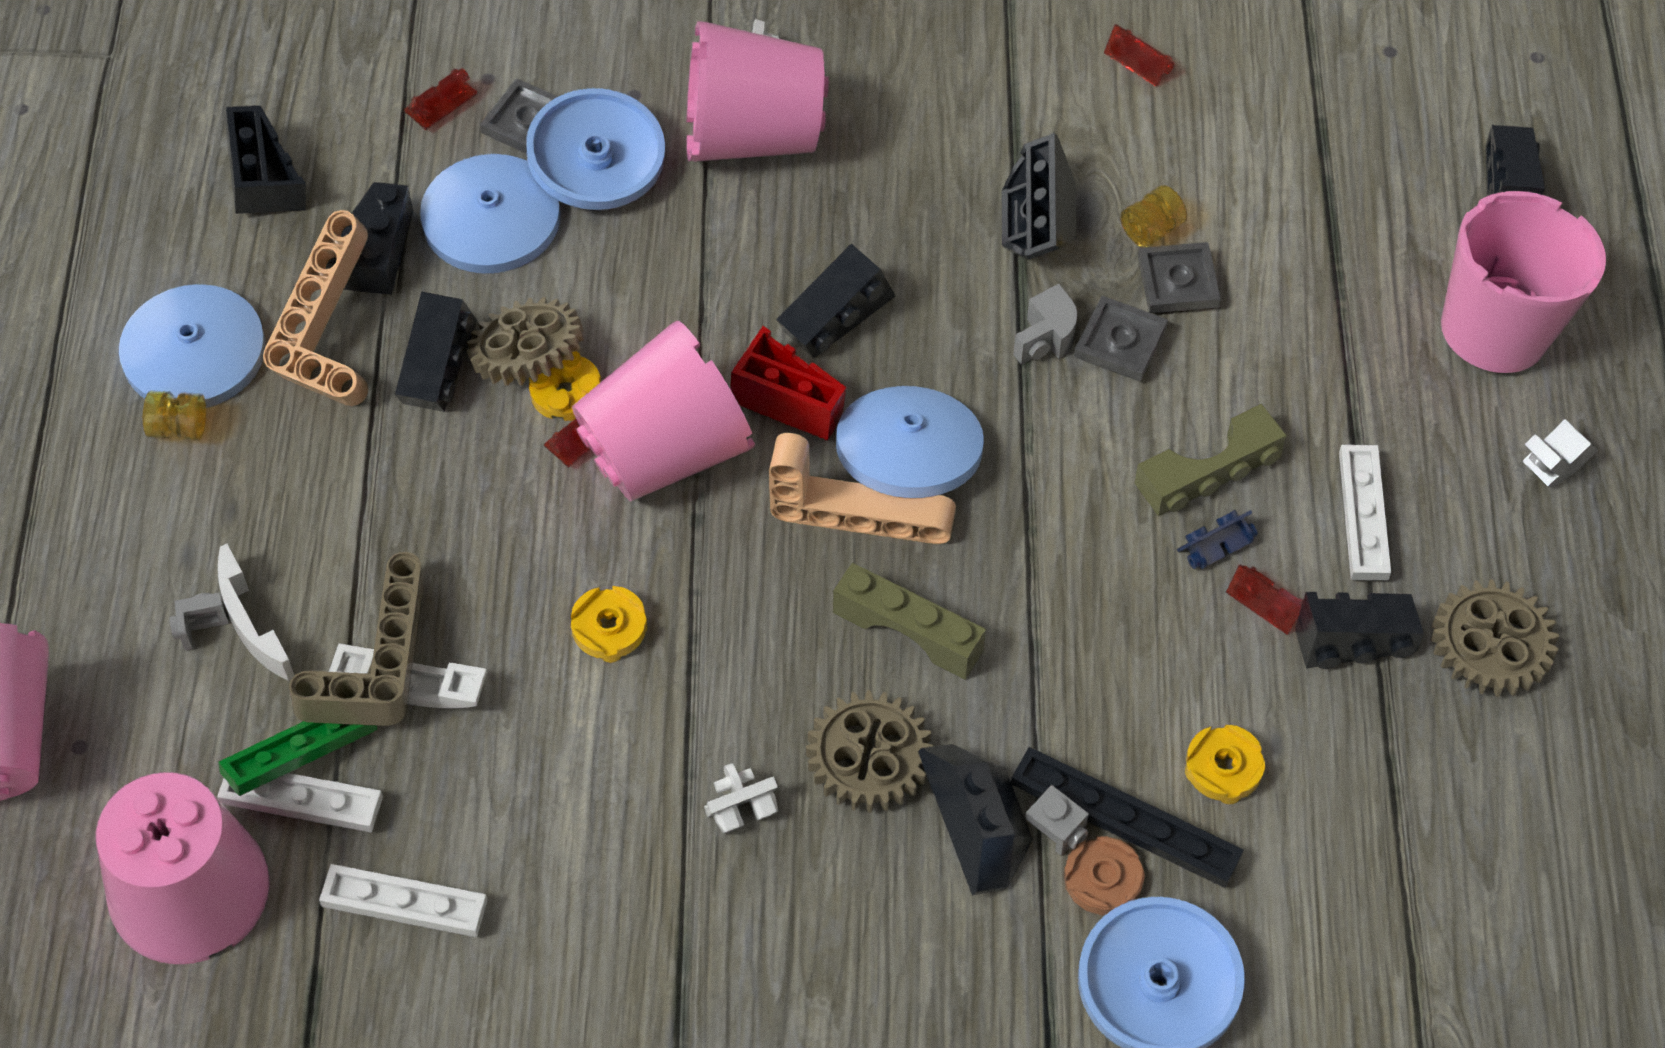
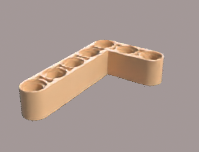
(317, 314)
(849, 505)

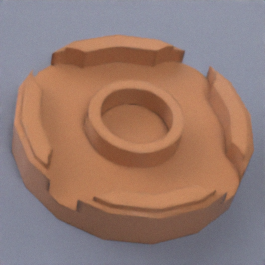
(1103, 874)

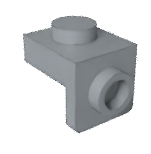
(197, 613)
(1059, 819)

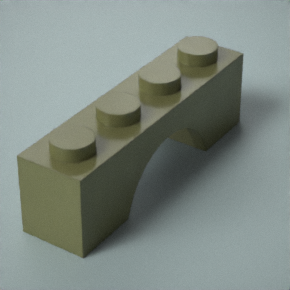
(1173, 480)
(944, 636)

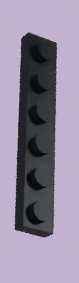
(1131, 818)

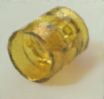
(1153, 216)
(174, 415)

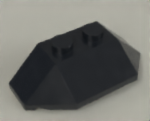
(1039, 200)
(979, 815)

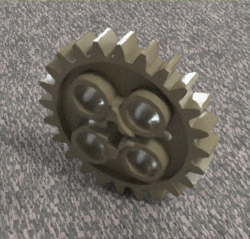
(525, 341)
(1500, 610)
(835, 743)

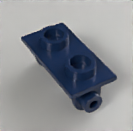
(1205, 546)

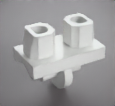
(725, 808)

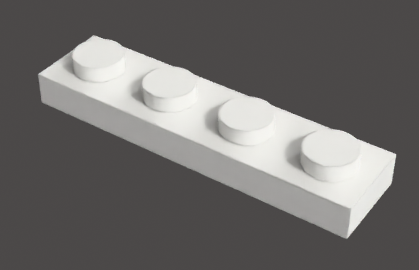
(1364, 512)
(310, 800)
(403, 900)

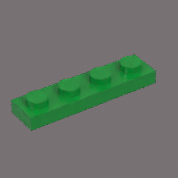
(287, 752)

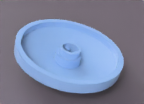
(595, 149)
(488, 214)
(193, 343)
(909, 442)
(1167, 944)

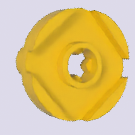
(559, 403)
(613, 642)
(1219, 783)

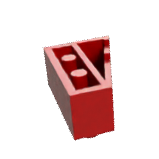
(786, 387)

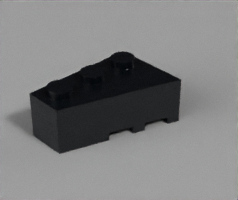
(1513, 160)
(259, 166)
(386, 215)
(836, 302)
(435, 351)
(1357, 628)

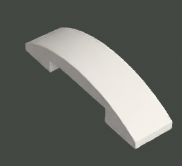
(264, 647)
(429, 686)

